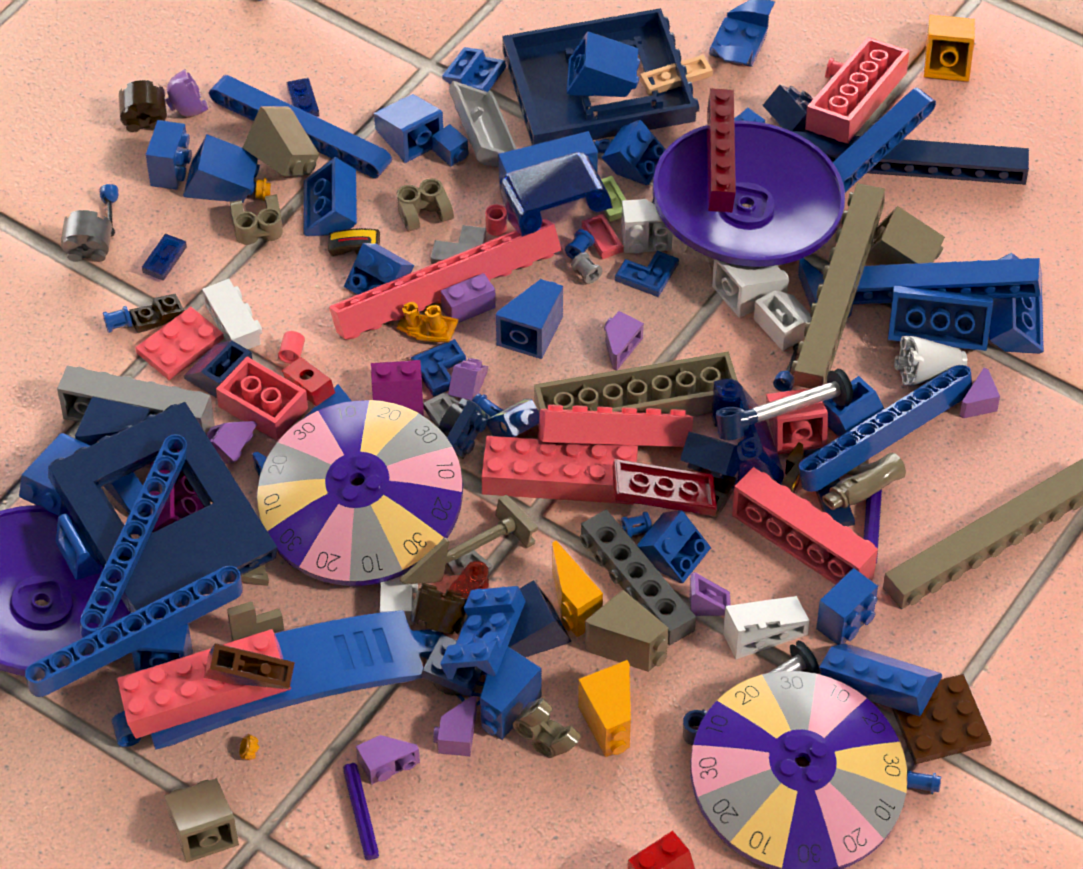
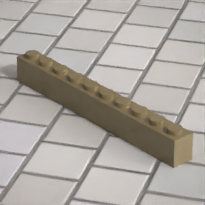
(840, 286)
(986, 537)

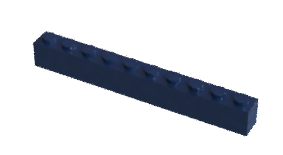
(941, 160)

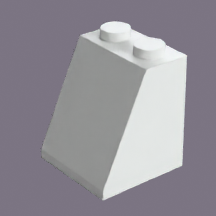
(745, 284)

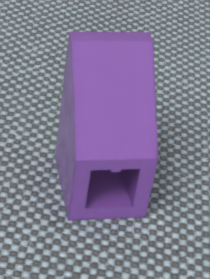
(467, 378)
(230, 438)
(385, 757)

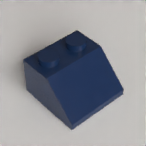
(710, 453)

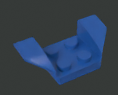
(743, 32)

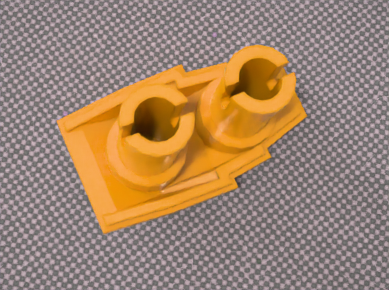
(427, 327)

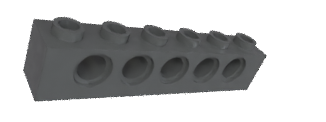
(605, 528)

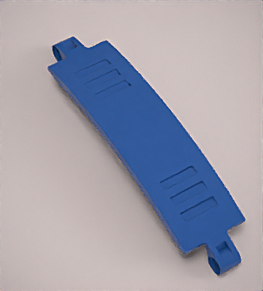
(328, 661)

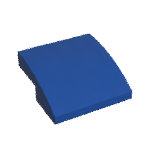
(474, 69)

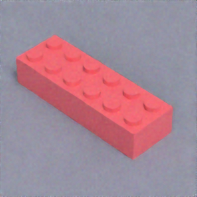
(857, 90)
(552, 469)
(801, 528)
(180, 693)

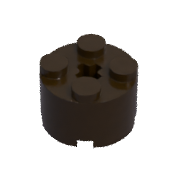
(142, 105)
(439, 610)

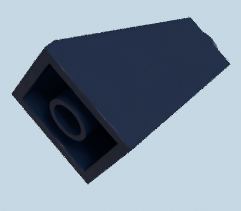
(107, 418)
(538, 624)

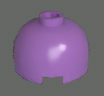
(185, 95)

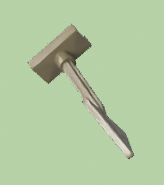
(511, 519)

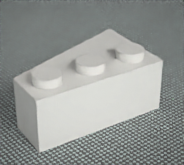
(763, 625)

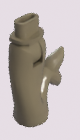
(866, 481)

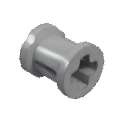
(586, 267)

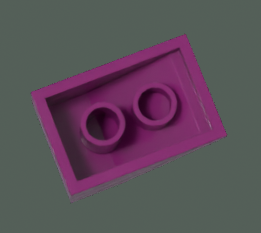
(398, 384)

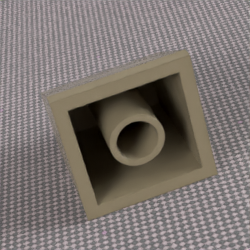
(281, 142)
(904, 241)
(627, 632)
(202, 819)

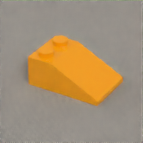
(575, 591)

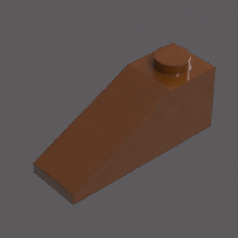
(247, 668)

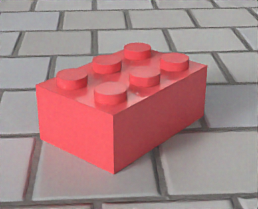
(262, 397)

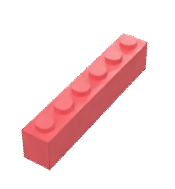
(614, 427)

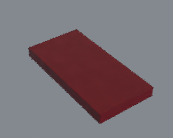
(664, 487)

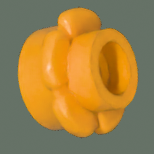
(262, 189)

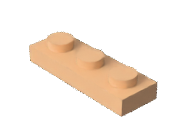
(667, 78)

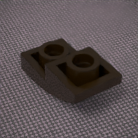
(159, 313)

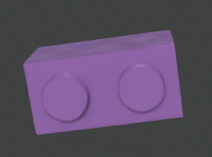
(468, 298)

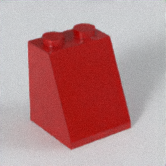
(664, 853)

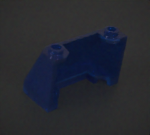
(551, 185)
(757, 447)

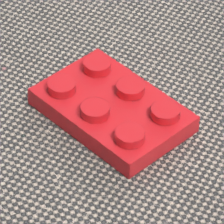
(179, 343)

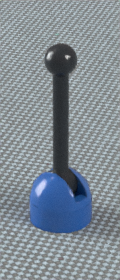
(109, 194)
(786, 377)

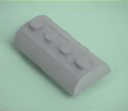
(482, 123)

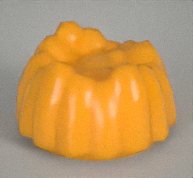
(248, 747)

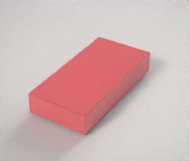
(606, 240)

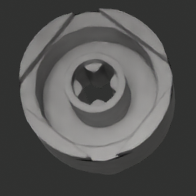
(86, 236)

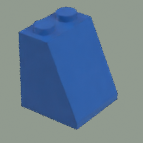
(602, 68)
(409, 126)
(221, 172)
(531, 319)
(35, 484)
(509, 692)

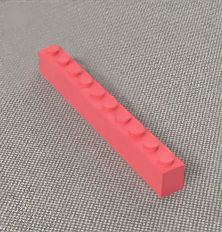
(424, 286)

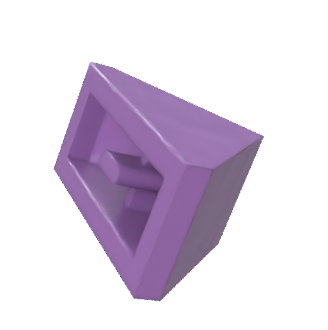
(981, 397)
(707, 597)

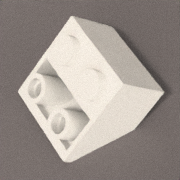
(643, 228)
(781, 318)

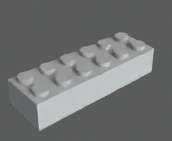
(80, 385)

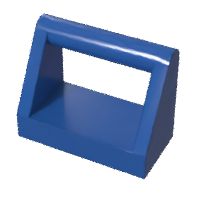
(75, 549)

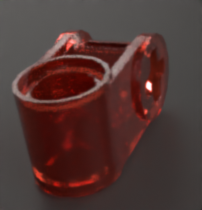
(472, 578)

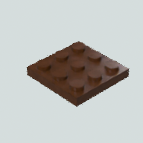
(947, 724)

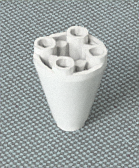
(924, 359)

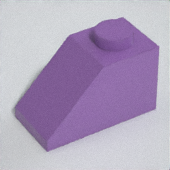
(622, 337)
(457, 729)

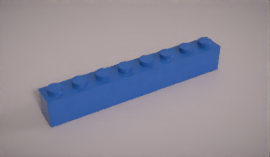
(987, 278)

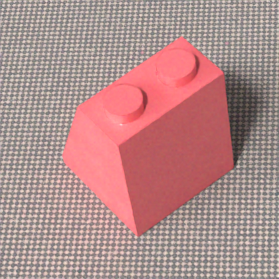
(802, 425)

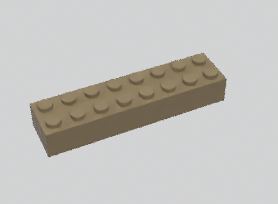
(663, 386)

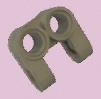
(429, 196)
(250, 227)
(546, 735)

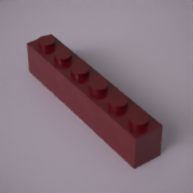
(721, 150)

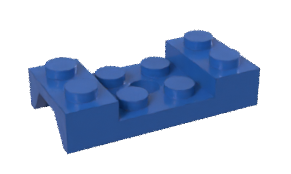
(487, 630)

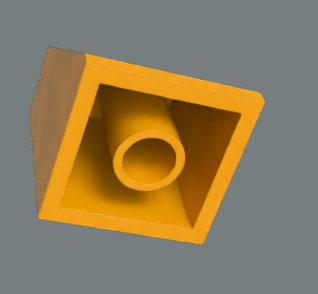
(949, 47)
(606, 707)

